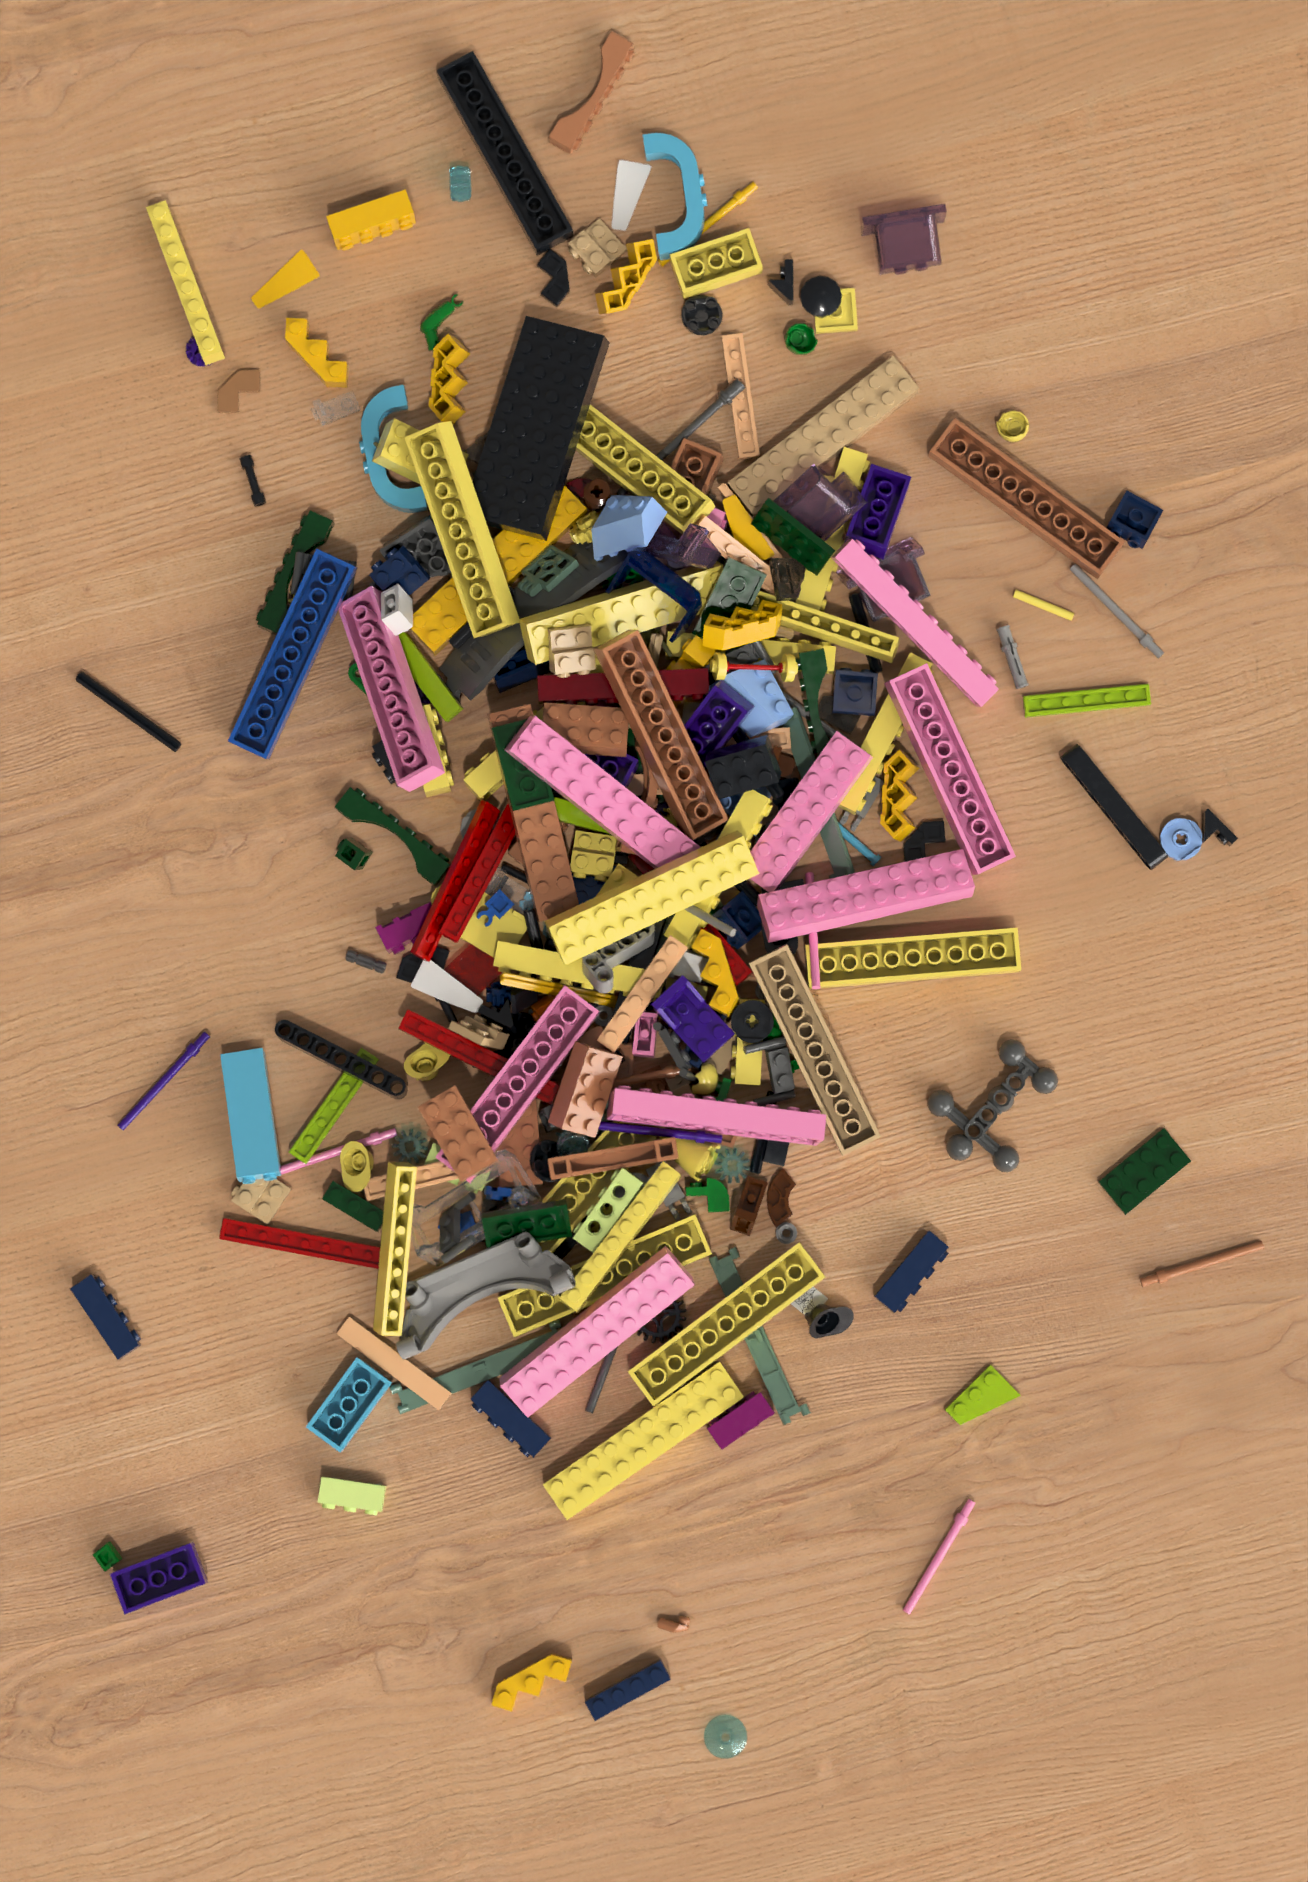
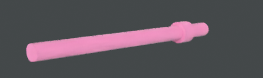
(813, 945)
(374, 1138)
(960, 1520)

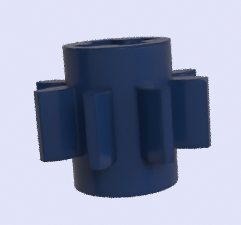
(498, 994)

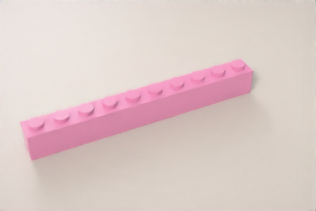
(914, 622)

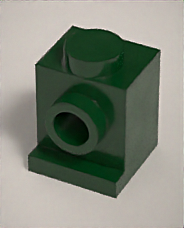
(345, 853)

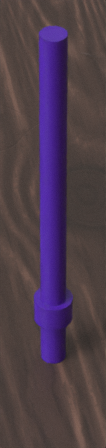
(191, 1050)
(700, 1136)

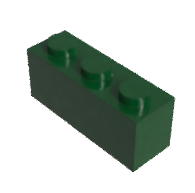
(354, 1206)

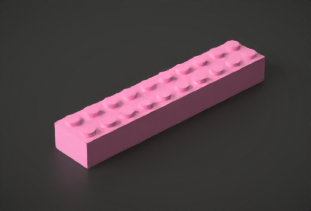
(391, 691)
(949, 769)
(598, 794)
(865, 895)
(530, 1067)
(716, 1116)
(596, 1331)

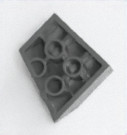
(423, 545)

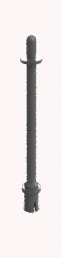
(725, 397)

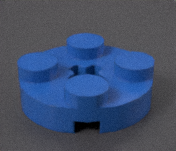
(497, 1193)

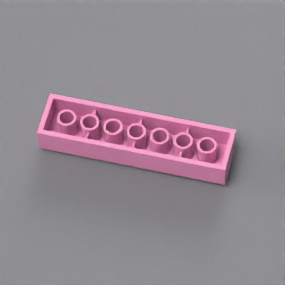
(807, 811)

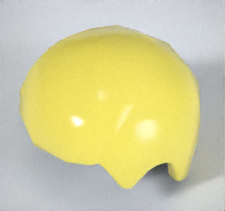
(1012, 426)
(707, 1080)

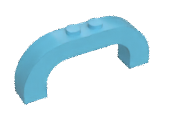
(670, 148)
(380, 406)

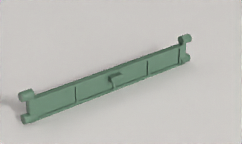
(831, 831)
(760, 1346)
(476, 1371)

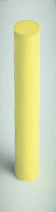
(1043, 605)

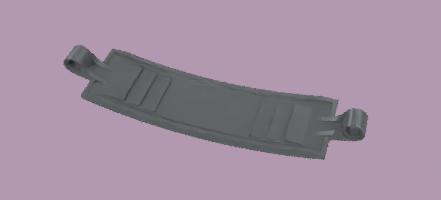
(482, 657)

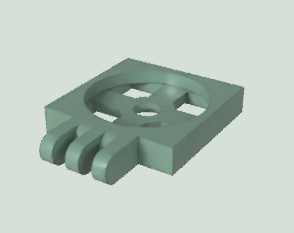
(534, 584)

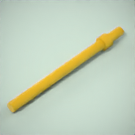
(738, 199)

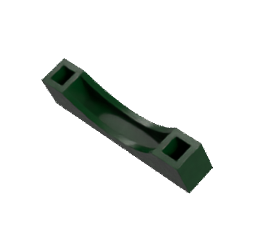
(313, 534)
(813, 669)
(358, 809)

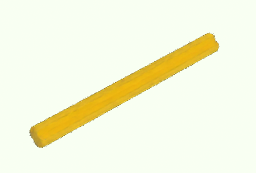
(554, 988)

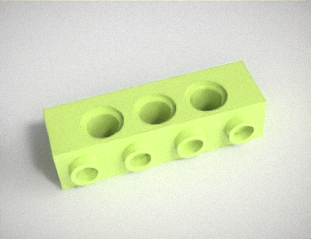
(632, 1187)

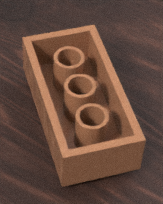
(697, 465)
(589, 728)
(585, 1089)
(458, 1134)
(520, 1143)

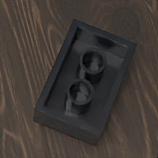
(743, 767)

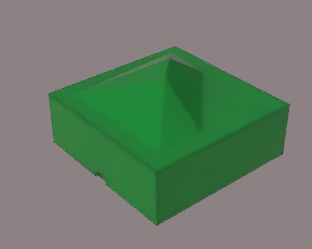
(107, 1556)

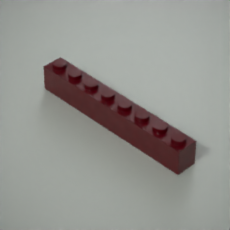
(596, 687)

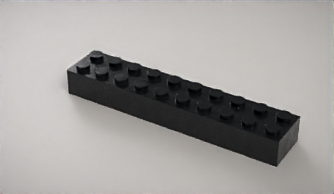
(505, 153)

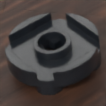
(743, 1029)

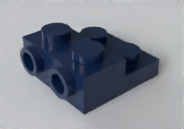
(1134, 520)
(399, 569)
(855, 692)
(743, 917)

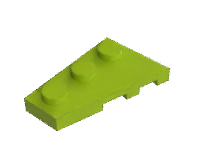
(982, 1395)

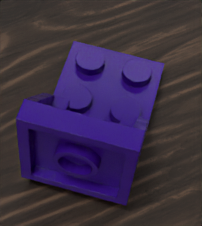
(692, 1019)

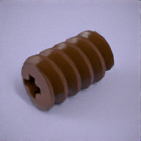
(594, 487)

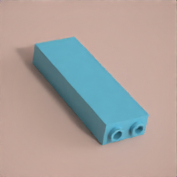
(250, 1115)

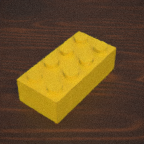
(371, 220)

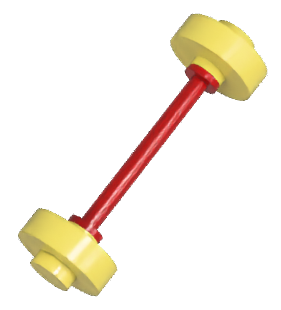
(787, 668)

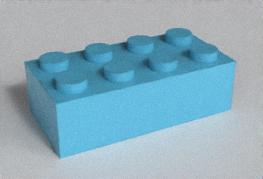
(349, 1404)

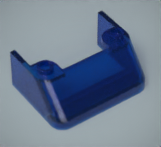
(665, 580)

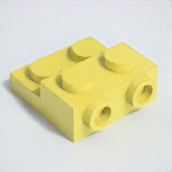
(593, 855)

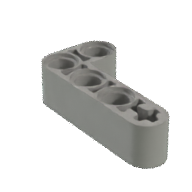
(620, 952)

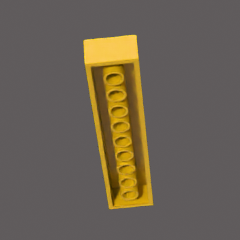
(444, 614)

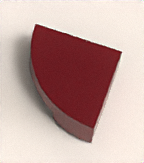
(577, 486)

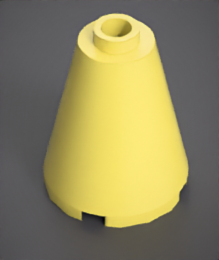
(695, 1157)

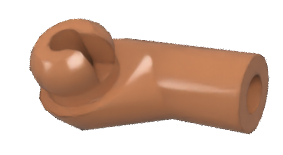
(681, 1625)

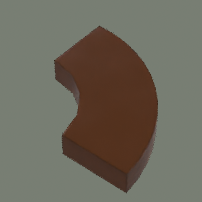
(778, 1198)

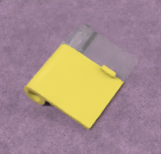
(510, 926)

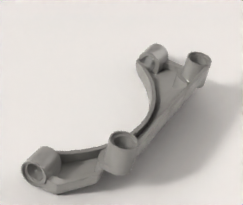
(450, 1290)

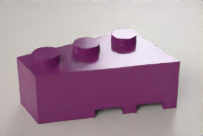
(403, 929)
(740, 1419)

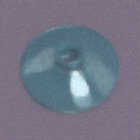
(731, 1726)

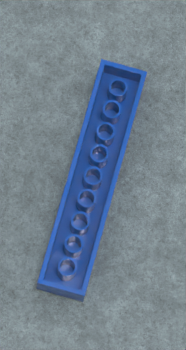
(292, 654)

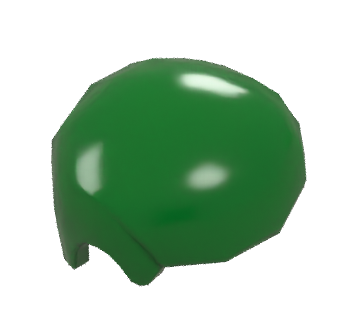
(800, 339)

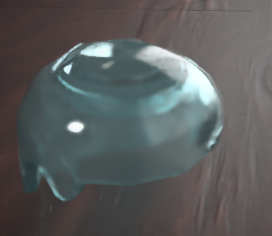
(572, 1143)

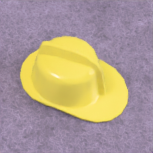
(425, 1062)
(356, 1166)

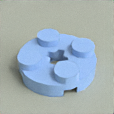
(1181, 827)

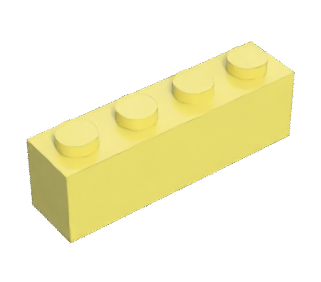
(747, 1065)

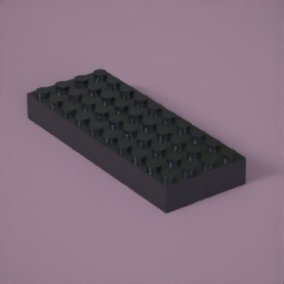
(537, 426)

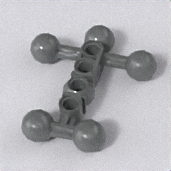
(960, 1145)

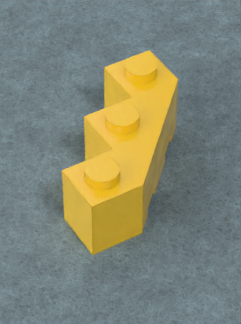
(628, 278)
(315, 354)
(446, 379)
(743, 626)
(693, 657)
(897, 795)
(717, 972)
(530, 1680)

